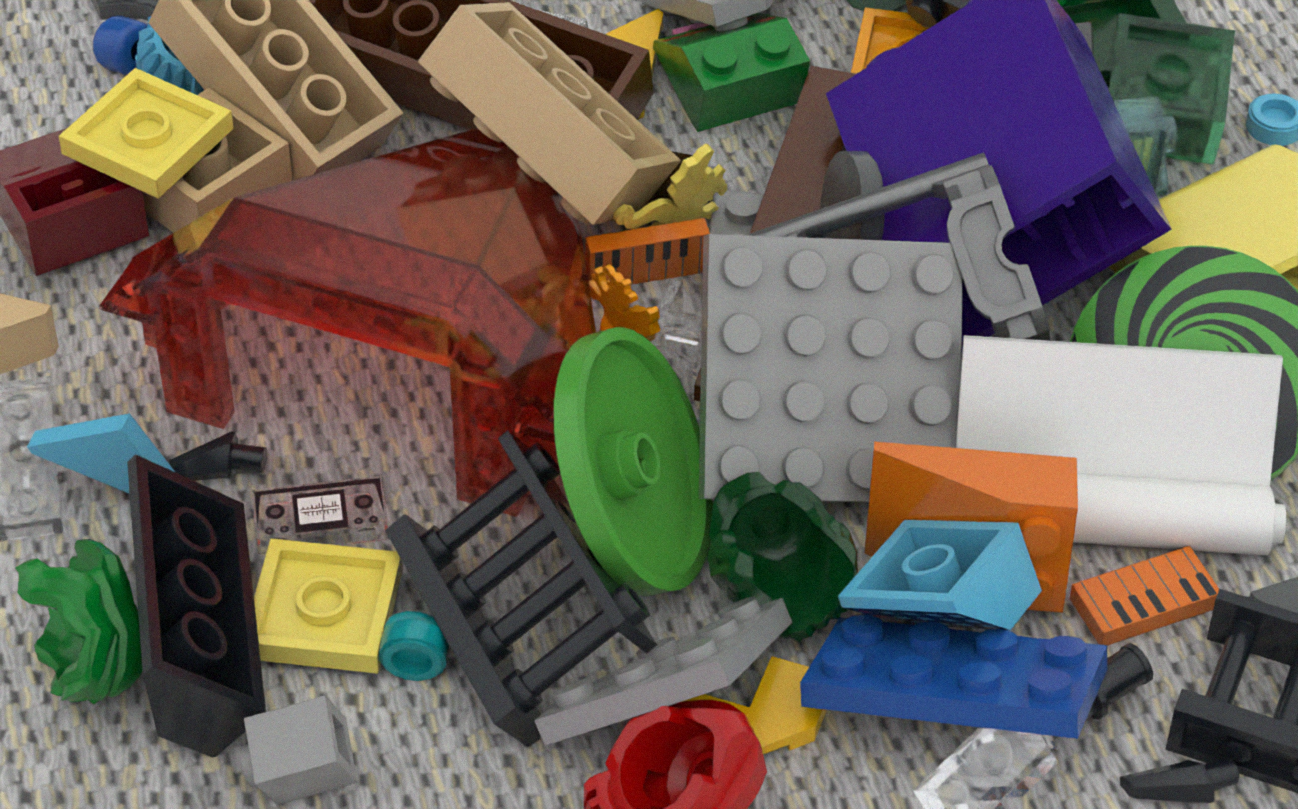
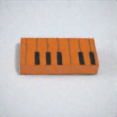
(650, 251)
(1144, 596)

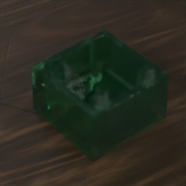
(1181, 66)

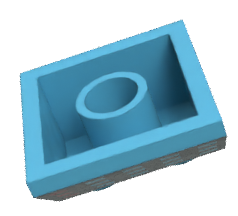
(947, 575)

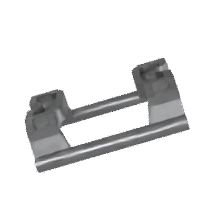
(974, 229)

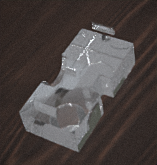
(983, 767)

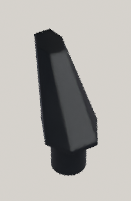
(219, 458)
(1182, 781)

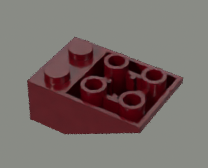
(63, 207)

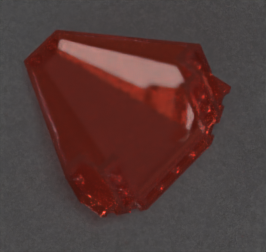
(406, 251)

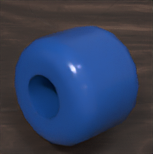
(117, 43)

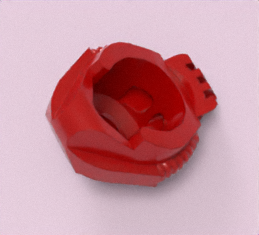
(695, 757)

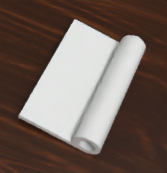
(1162, 437)

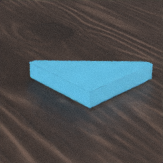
(97, 448)

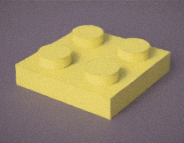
(146, 132)
(325, 604)

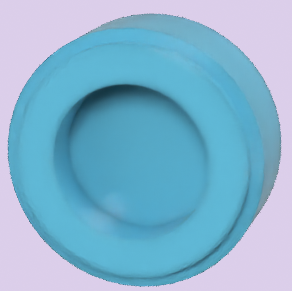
(1273, 119)

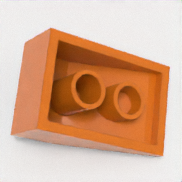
(981, 487)

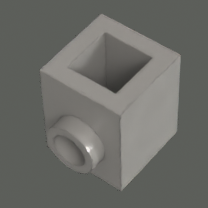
(298, 751)

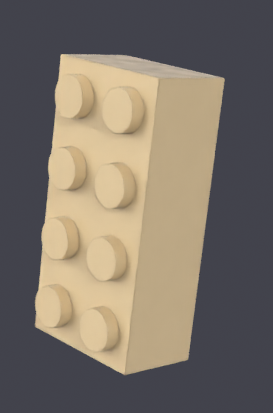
(285, 72)
(547, 111)

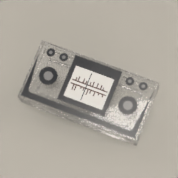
(321, 512)

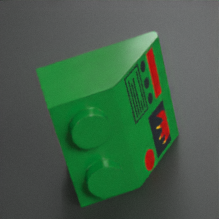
(735, 70)

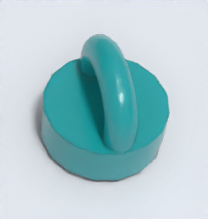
(413, 646)

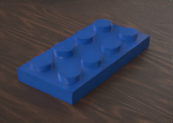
(956, 676)

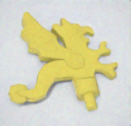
(689, 189)

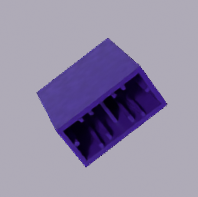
(1033, 100)

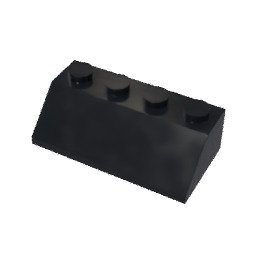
(194, 608)

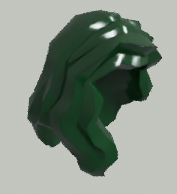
(781, 545)

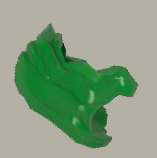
(91, 623)

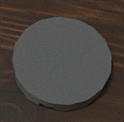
(847, 177)

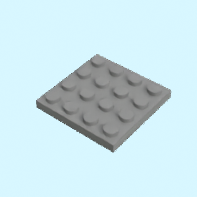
(823, 354)

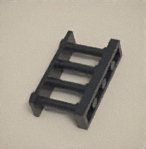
(457, 597)
(1213, 727)

